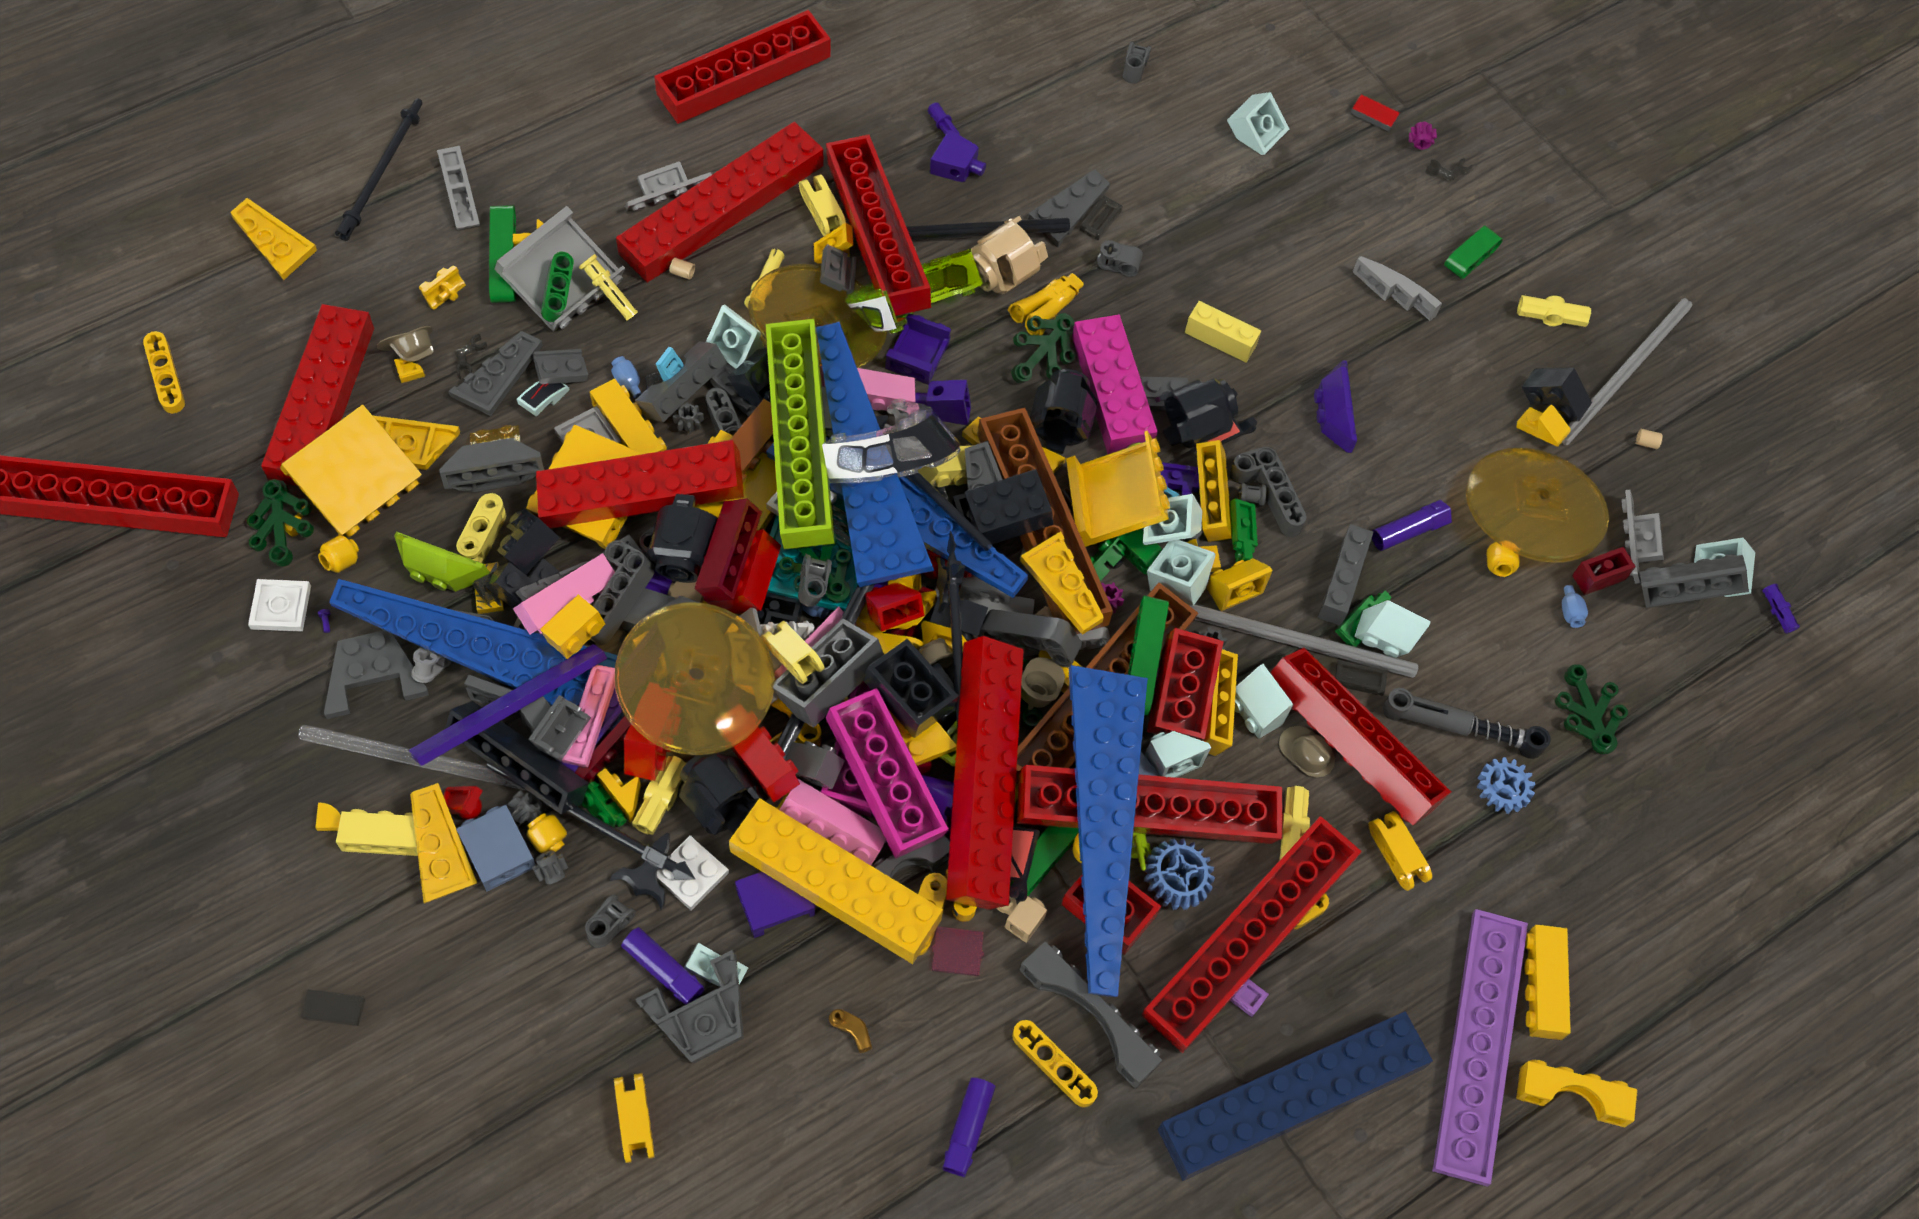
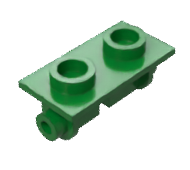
(1109, 553)
(595, 802)

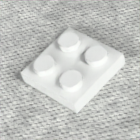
(279, 605)
(704, 867)

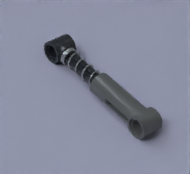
(1463, 722)

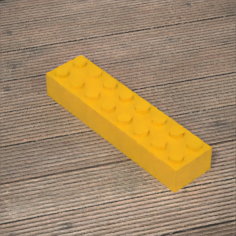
(836, 880)

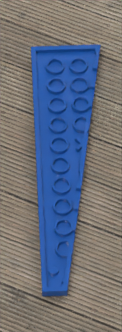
(878, 514)
(935, 527)
(471, 641)
(1107, 755)

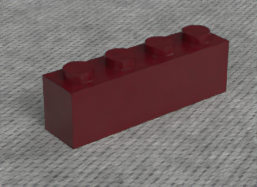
(728, 550)

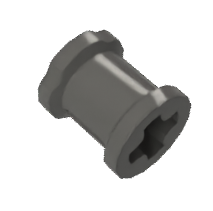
(1252, 494)

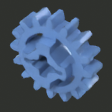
(1505, 786)

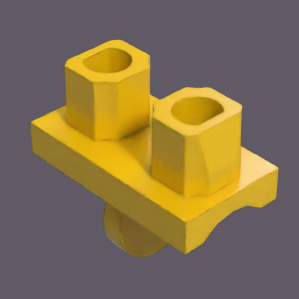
(443, 287)

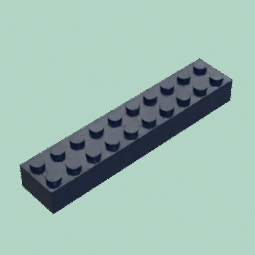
(1293, 1095)

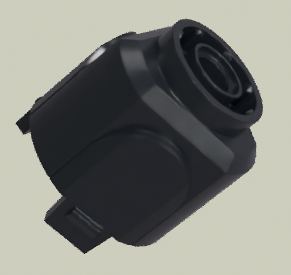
(1064, 410)
(1199, 412)
(681, 539)
(719, 791)

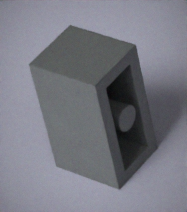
(815, 764)

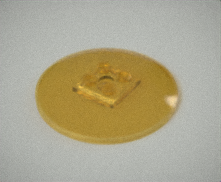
(798, 294)
(1509, 510)
(686, 711)

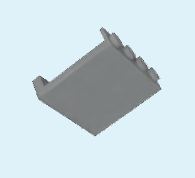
(528, 264)

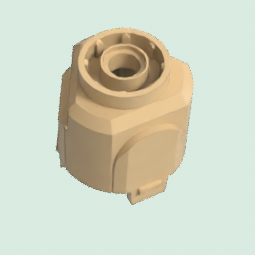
(1007, 257)

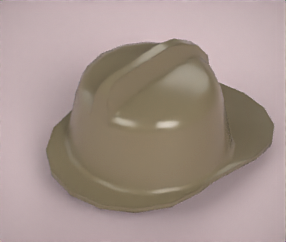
(410, 345)
(938, 652)
(1041, 682)
(1307, 751)

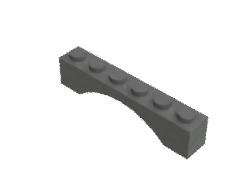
(1051, 973)

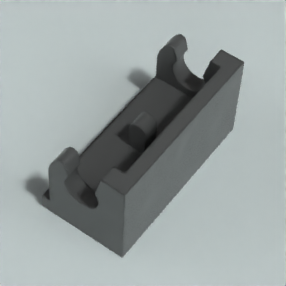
(559, 728)

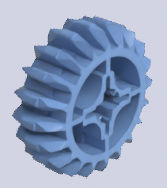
(1178, 855)

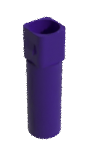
(1426, 519)
(662, 966)
(968, 1126)

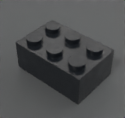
(1010, 507)
(911, 688)

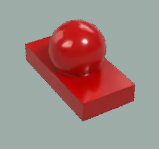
(464, 801)

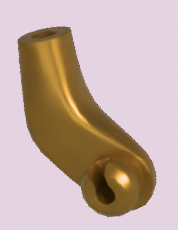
(853, 1026)

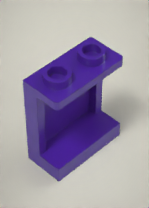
(918, 348)
(769, 902)

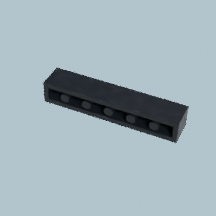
(524, 762)

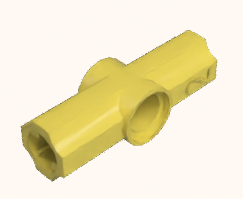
(1554, 311)
(659, 796)
(1294, 818)

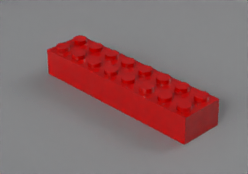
(742, 66)
(320, 384)
(638, 483)
(1359, 737)

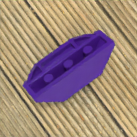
(1336, 408)

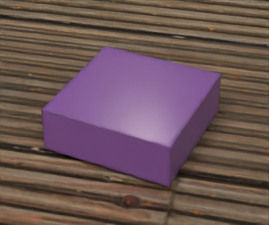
(1249, 998)

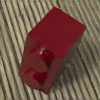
(1603, 570)

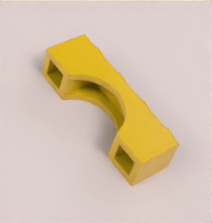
(1611, 1100)

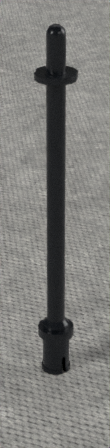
(352, 217)

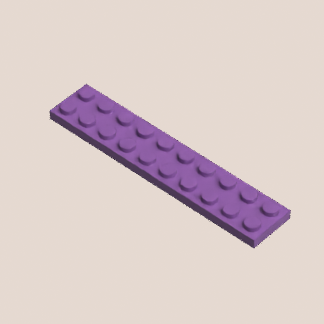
(1480, 1048)

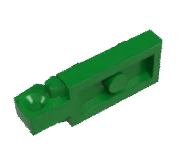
(1243, 529)
(1349, 625)

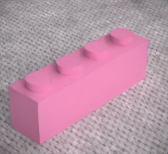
(884, 387)
(547, 603)
(834, 822)

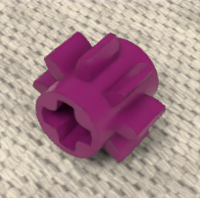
(1422, 135)
(1113, 595)

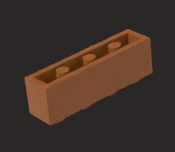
(754, 437)

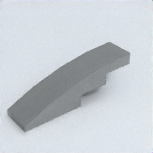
(458, 188)
(1392, 284)

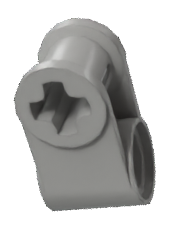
(427, 665)

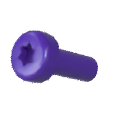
(324, 613)

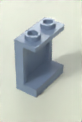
(496, 847)

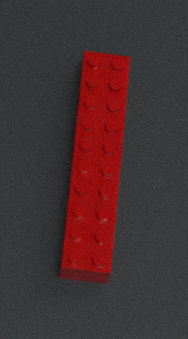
(720, 201)
(878, 224)
(116, 496)
(985, 774)
(1162, 805)
(1250, 934)

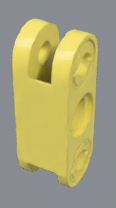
(822, 204)
(487, 515)
(793, 652)

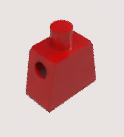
(893, 605)

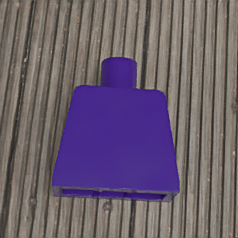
(956, 158)
(948, 400)

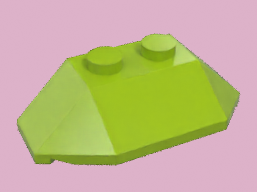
(438, 565)

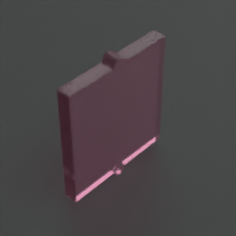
(957, 951)

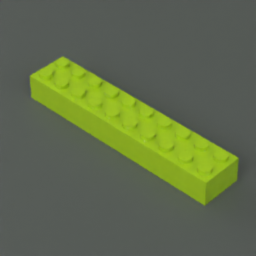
(799, 434)

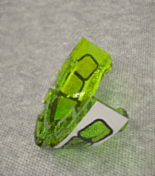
(946, 277)

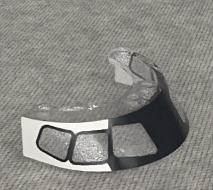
(912, 443)

